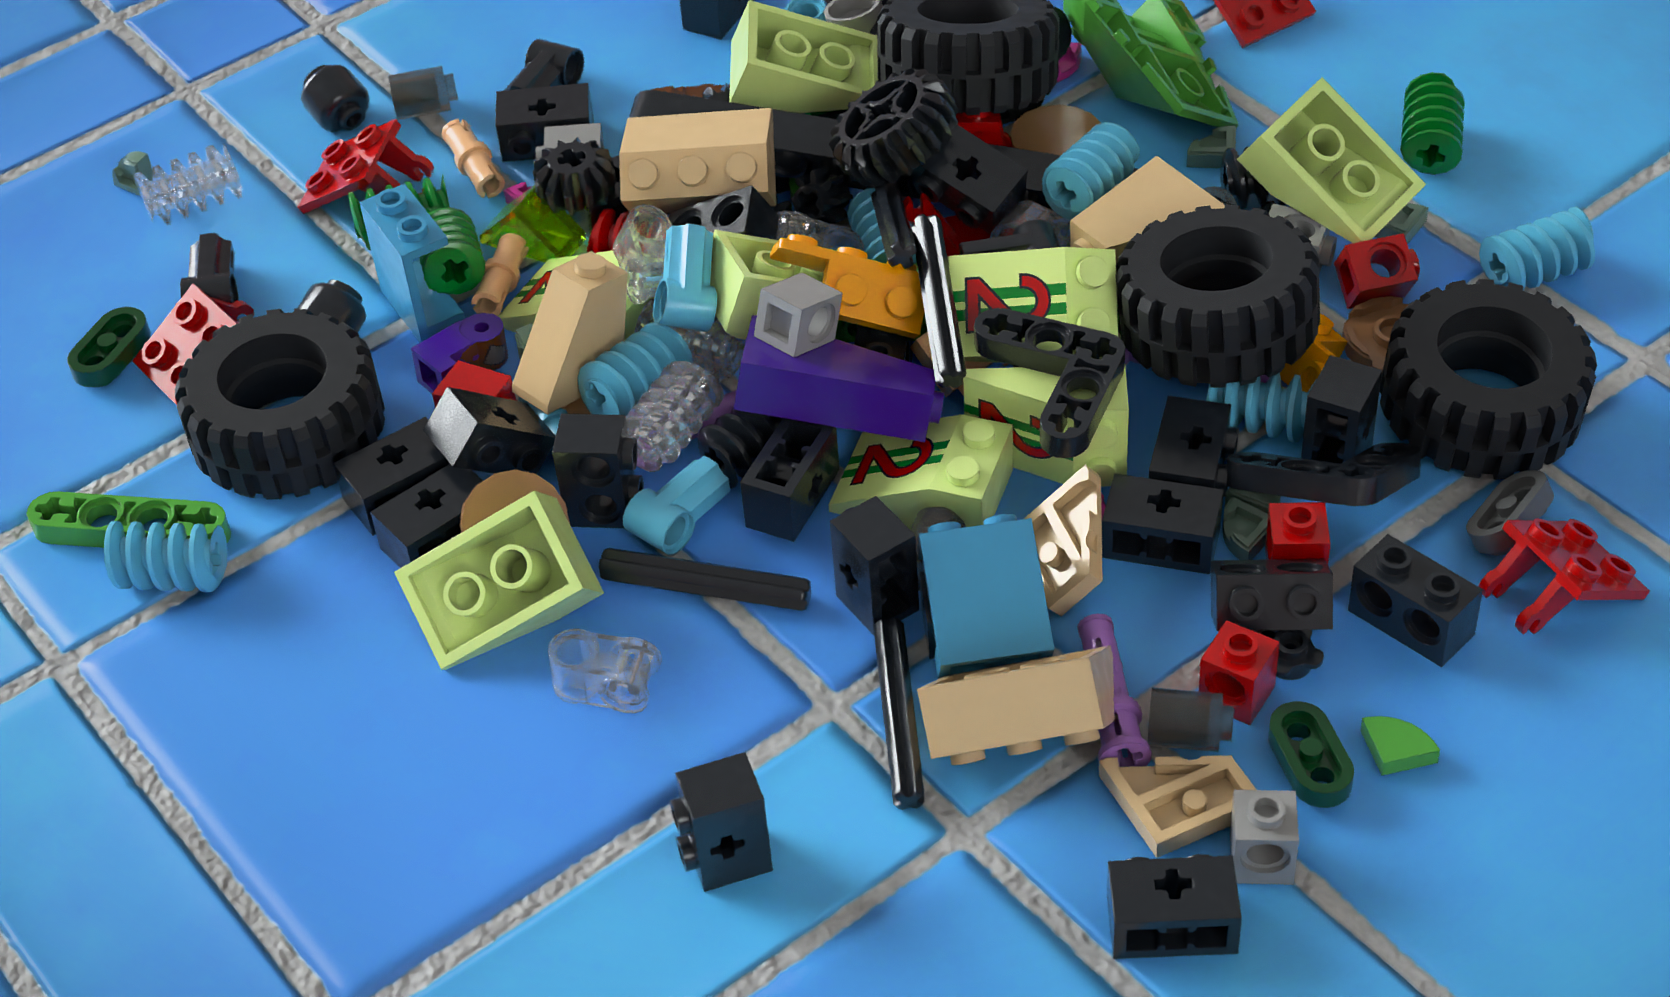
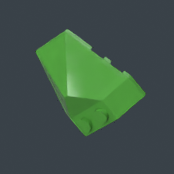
(1152, 57)

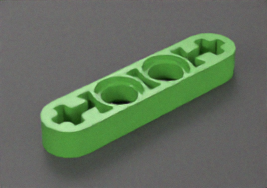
(68, 516)

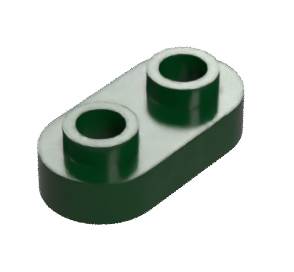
(108, 347)
(1314, 758)

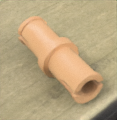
(473, 158)
(500, 274)

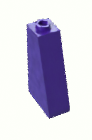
(839, 388)

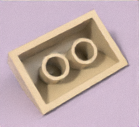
(696, 157)
(1019, 705)

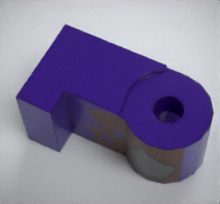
(474, 340)

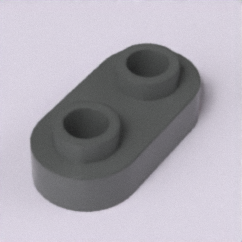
(1515, 498)

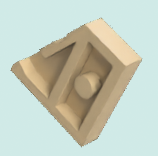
(1070, 540)
(1176, 797)

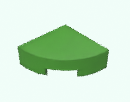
(1398, 744)

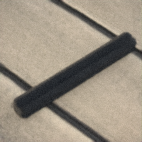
(894, 225)
(938, 301)
(705, 579)
(899, 714)

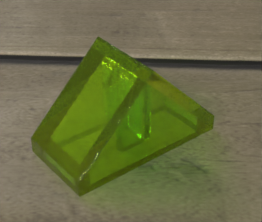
(545, 233)

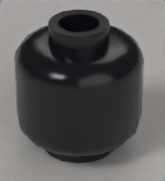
(334, 97)
(337, 301)

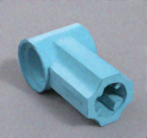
(685, 292)
(669, 515)

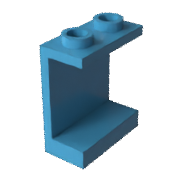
(397, 234)
(985, 594)

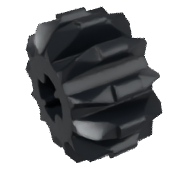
(574, 176)

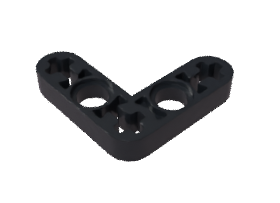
(1076, 370)
(1355, 482)

